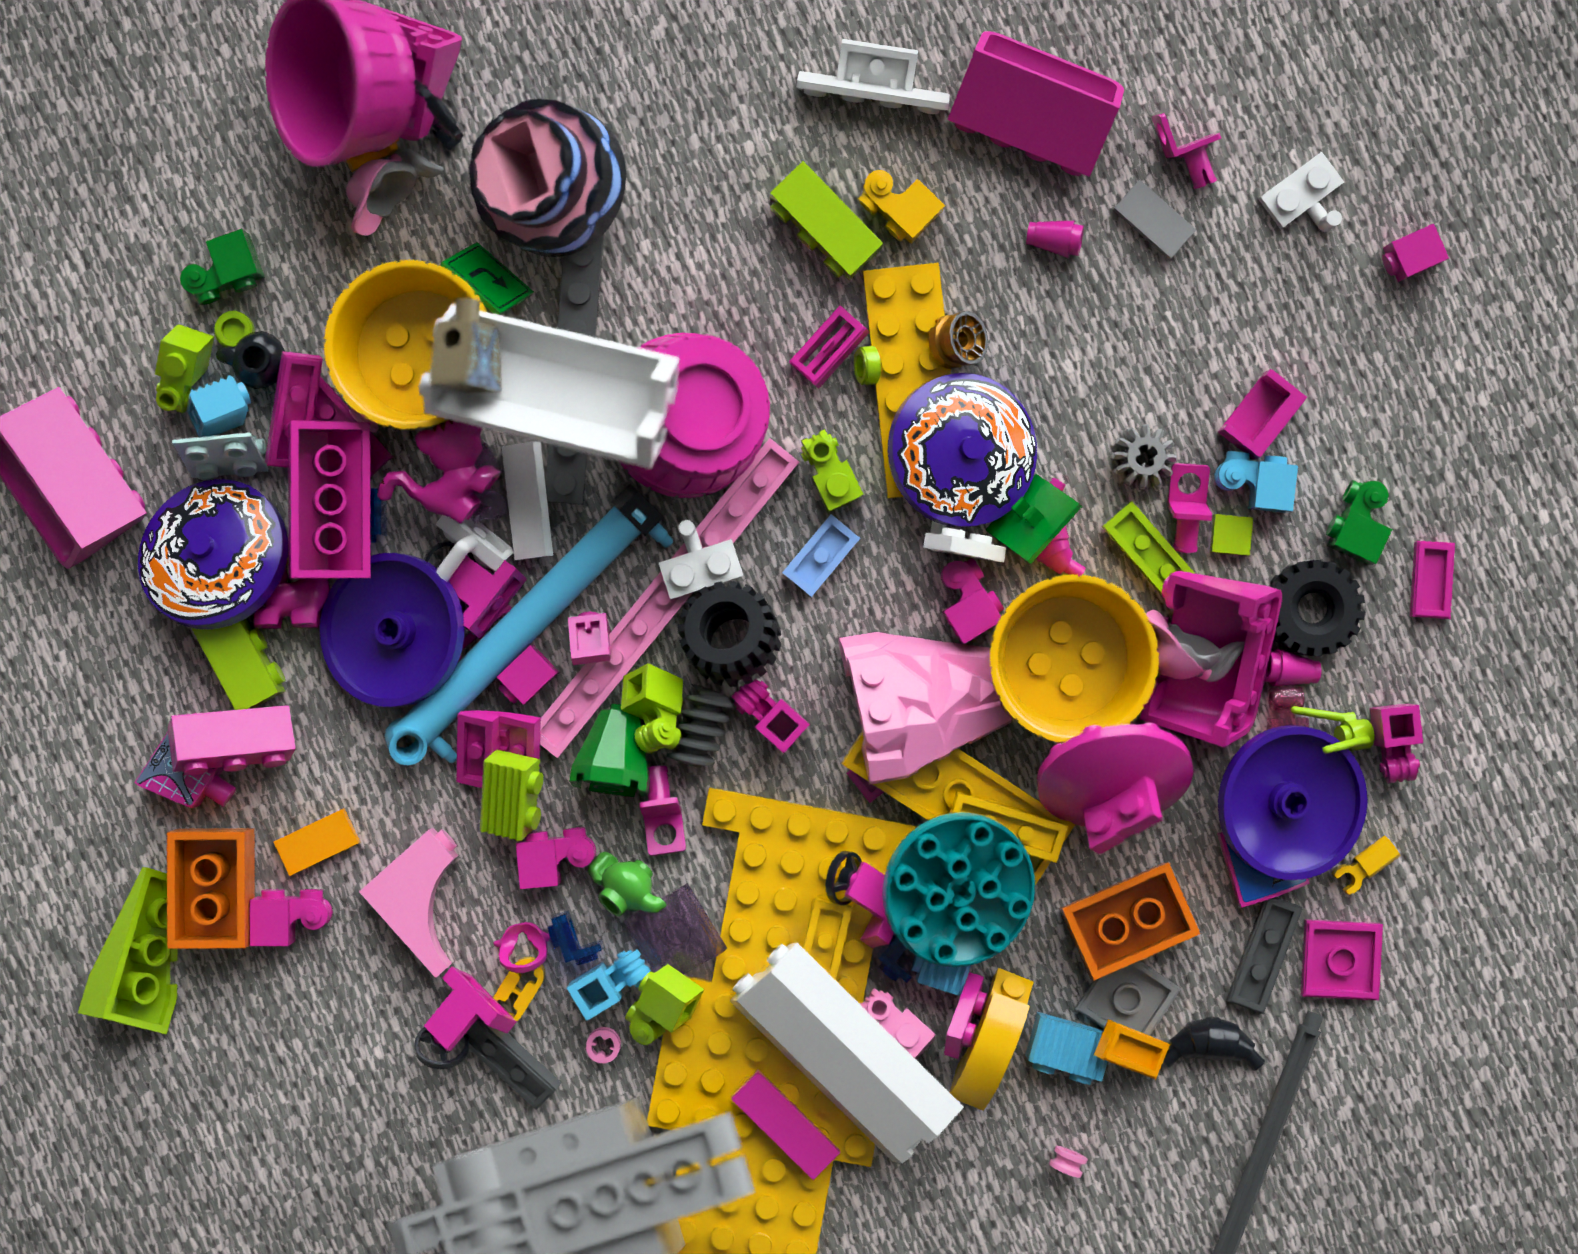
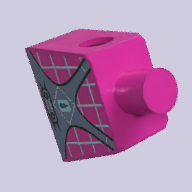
(182, 788)

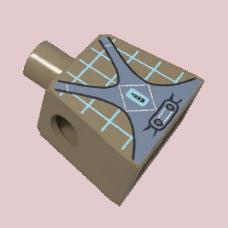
(466, 352)

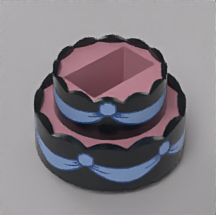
(547, 177)

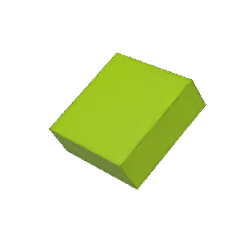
(1231, 534)

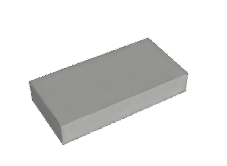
(1154, 219)

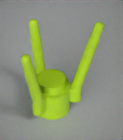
(1351, 733)

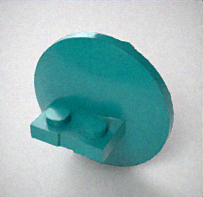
(958, 889)

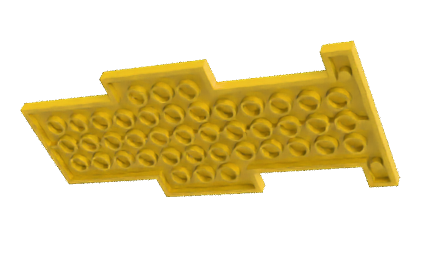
(701, 1064)

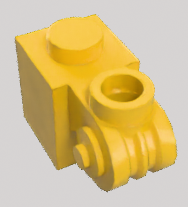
(907, 212)

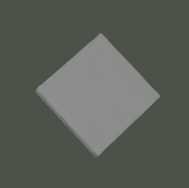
(1130, 997)

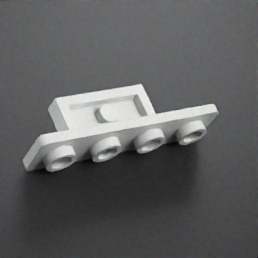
(875, 74)

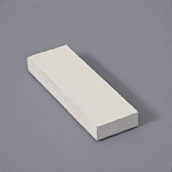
(527, 500)

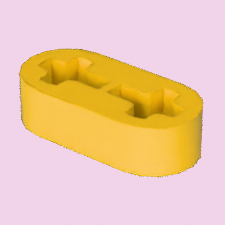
(524, 996)

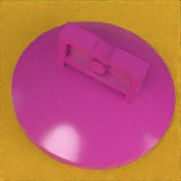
(1114, 780)

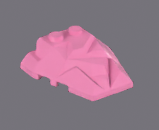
(918, 700)

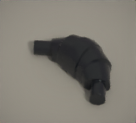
(1213, 1040)

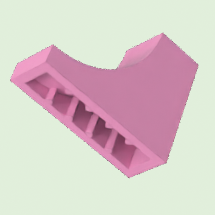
(406, 894)

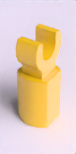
(1367, 863)

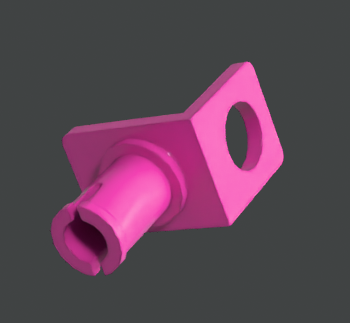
(1193, 152)
(1188, 507)
(662, 810)

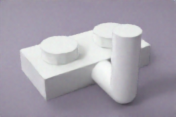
(1303, 192)
(475, 538)
(953, 542)
(700, 565)

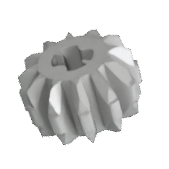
(1156, 463)

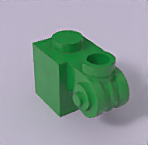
(233, 266)
(1355, 530)

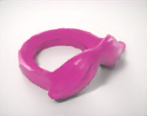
(510, 937)

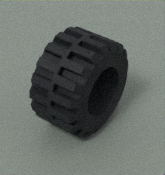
(713, 610)

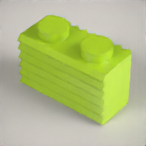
(510, 795)

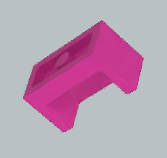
(1262, 414)

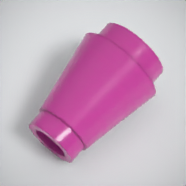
(1056, 237)
(1291, 669)

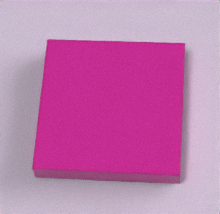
(1341, 959)

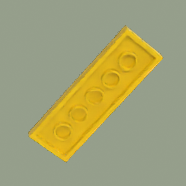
(900, 313)
(935, 786)

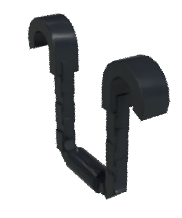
(444, 124)

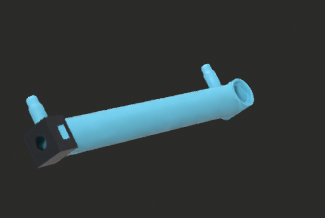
(523, 624)

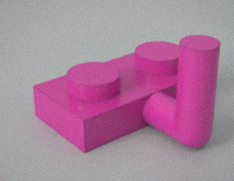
(961, 1027)

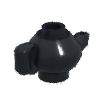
(254, 359)

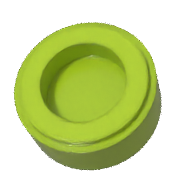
(232, 327)
(867, 365)

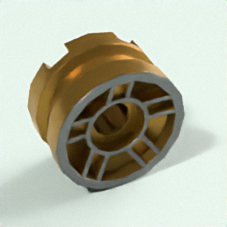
(958, 340)

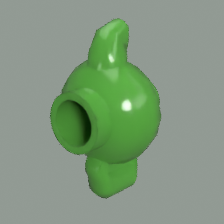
(625, 885)

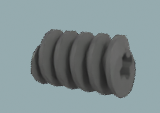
(702, 727)

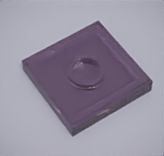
(677, 934)

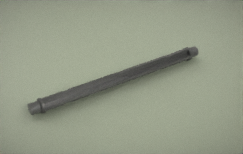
(1269, 1134)

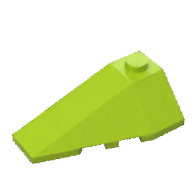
(133, 968)

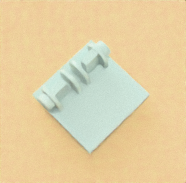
(222, 455)

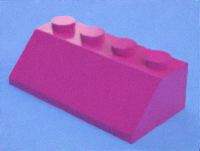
(328, 499)

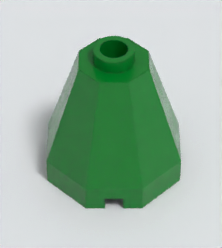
(612, 757)

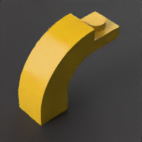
(994, 1040)

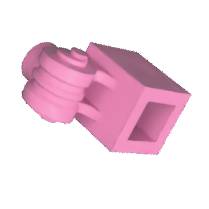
(902, 1026)

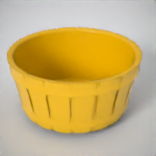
(384, 339)
(1073, 657)

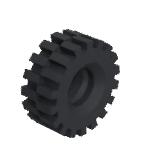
(1342, 608)

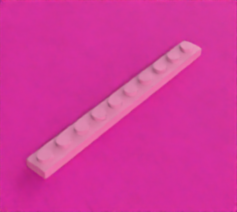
(654, 608)

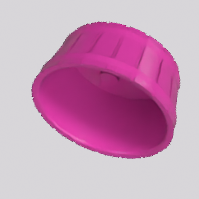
(337, 79)
(714, 420)

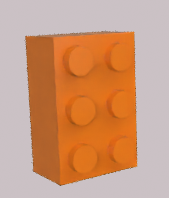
(209, 887)
(1129, 921)

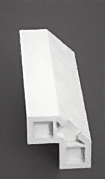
(568, 392)
(845, 1052)

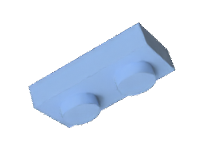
(821, 555)

